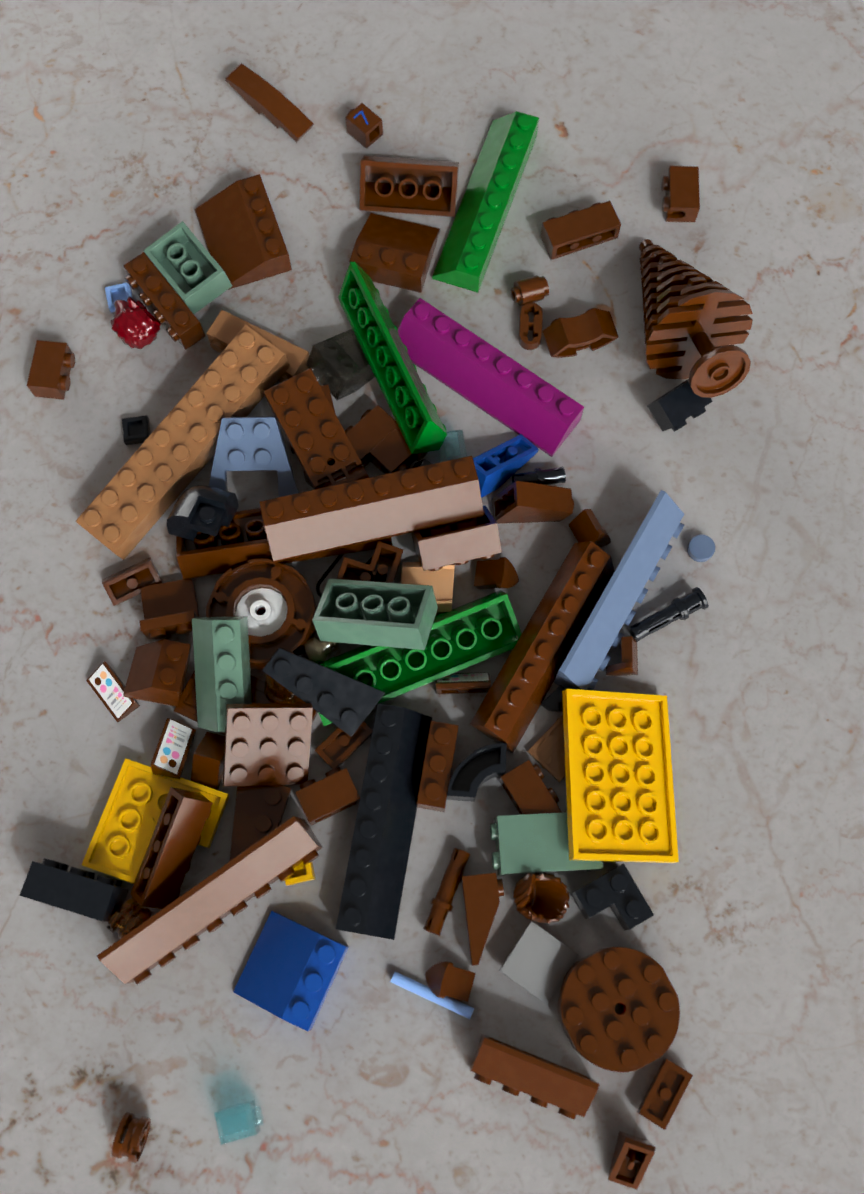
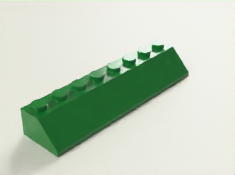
(487, 201)
(391, 362)
(454, 643)

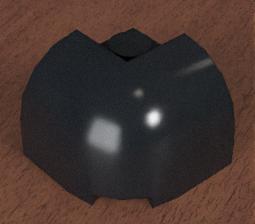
(203, 511)

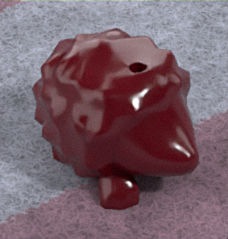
(134, 323)

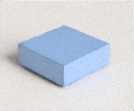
(116, 292)

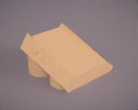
(440, 580)

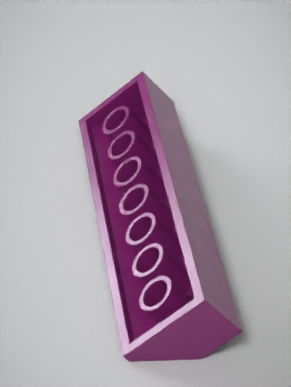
(488, 378)

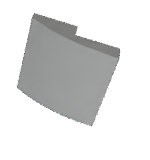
(538, 962)

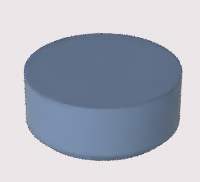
(701, 548)

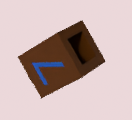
(364, 125)

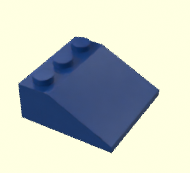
(290, 971)

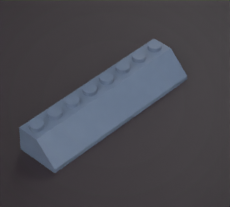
(620, 595)

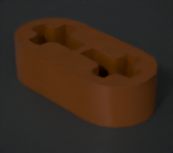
(535, 326)

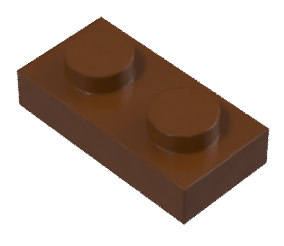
(341, 746)
(664, 1093)

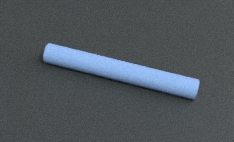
(425, 992)

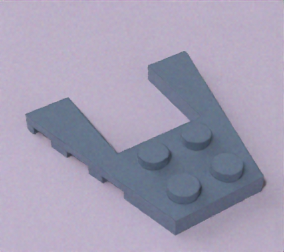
(252, 446)

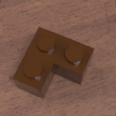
(381, 569)

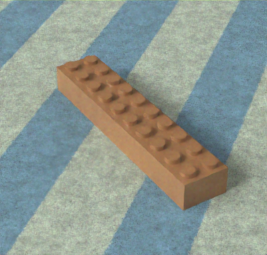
(182, 442)

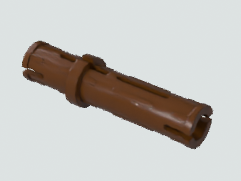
(442, 902)

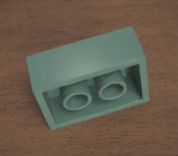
(188, 267)

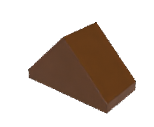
(209, 761)
(630, 1160)

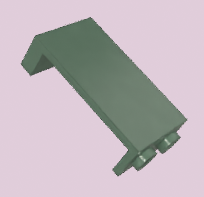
(534, 845)

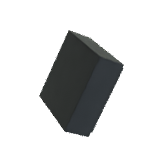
(135, 429)

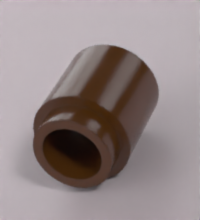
(530, 290)

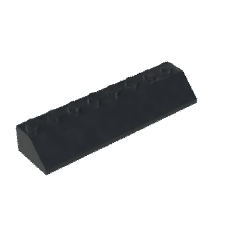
(384, 823)

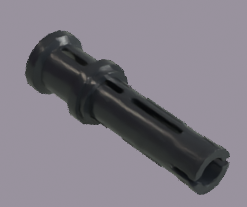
(678, 609)

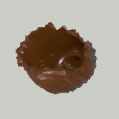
(541, 897)

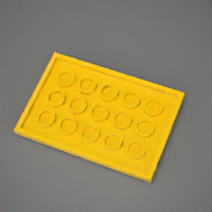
(619, 777)

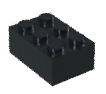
(74, 890)

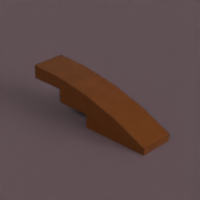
(269, 101)

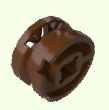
(131, 1137)

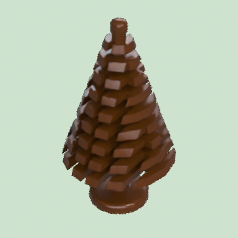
(692, 324)

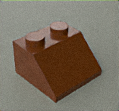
(158, 672)

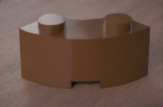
(576, 333)

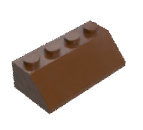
(408, 186)
(534, 1076)

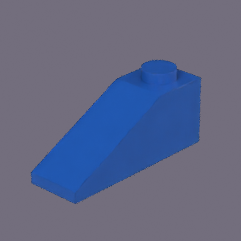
(501, 462)

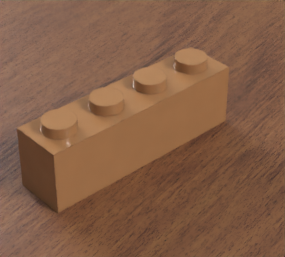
(228, 326)

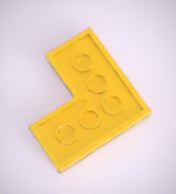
(133, 816)

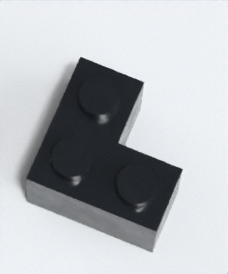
(617, 891)

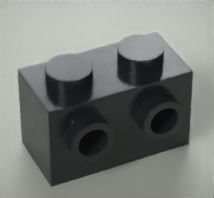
(677, 406)

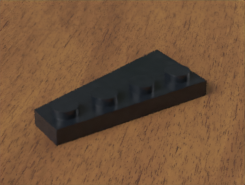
(332, 694)

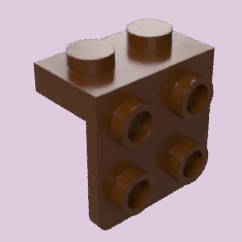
(168, 608)

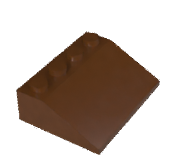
(244, 232)

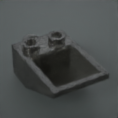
(340, 364)

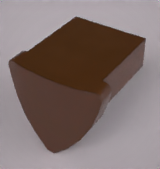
(587, 528)
(495, 574)
(629, 659)
(450, 981)

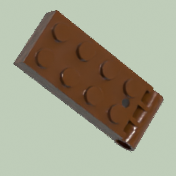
(314, 431)

